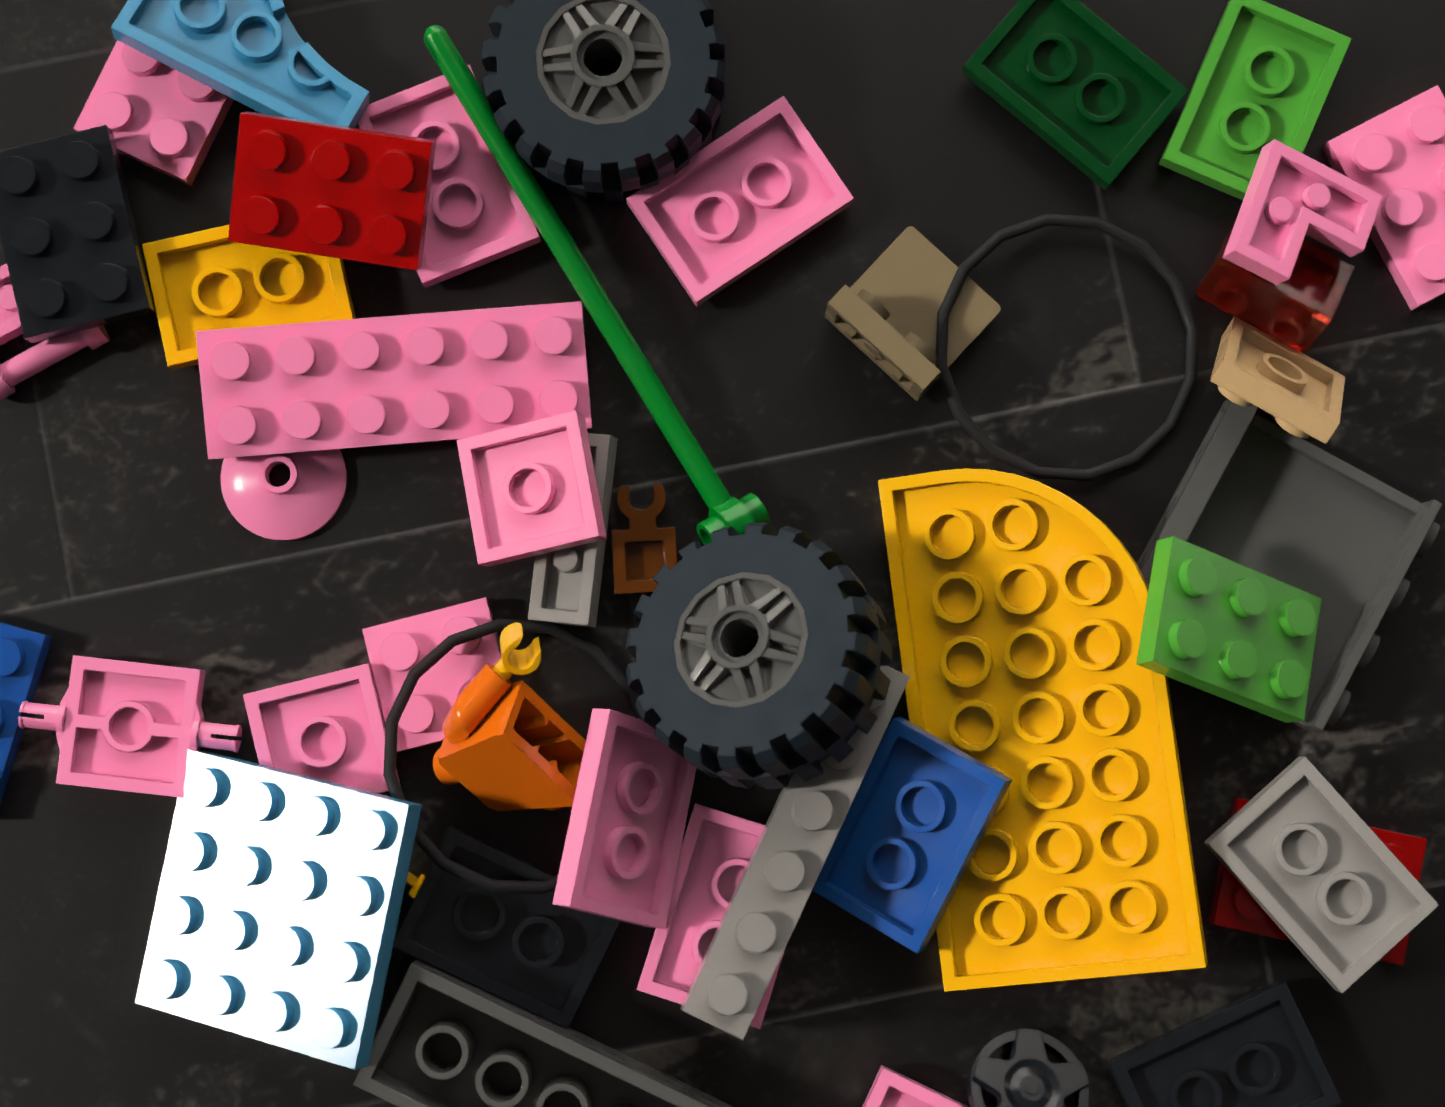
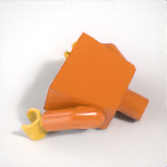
(508, 739)

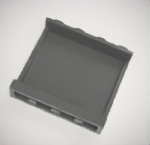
(1308, 524)

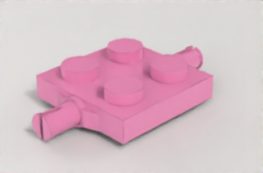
(129, 726)

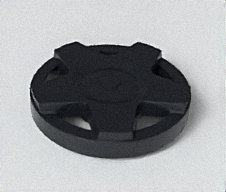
(1028, 1075)

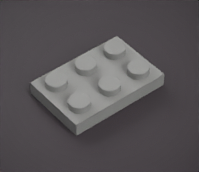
(1321, 874)

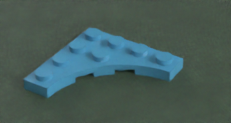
(244, 53)

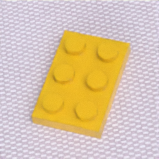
(221, 284)

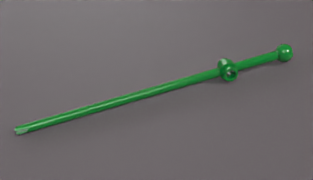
(723, 508)

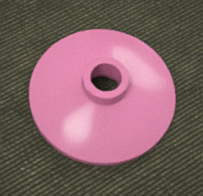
(287, 511)

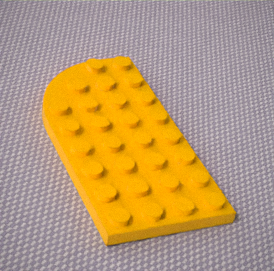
(1025, 656)

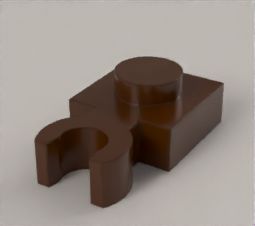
(643, 547)

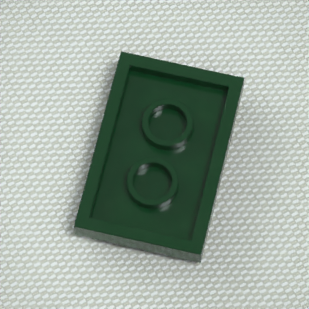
(1075, 84)

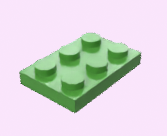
(1256, 85)
(1229, 630)

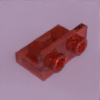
(1288, 311)

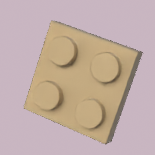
(1278, 380)

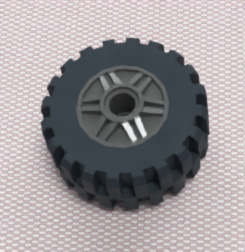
(612, 128)
(758, 656)

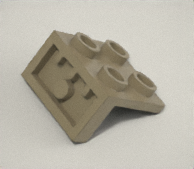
(895, 311)

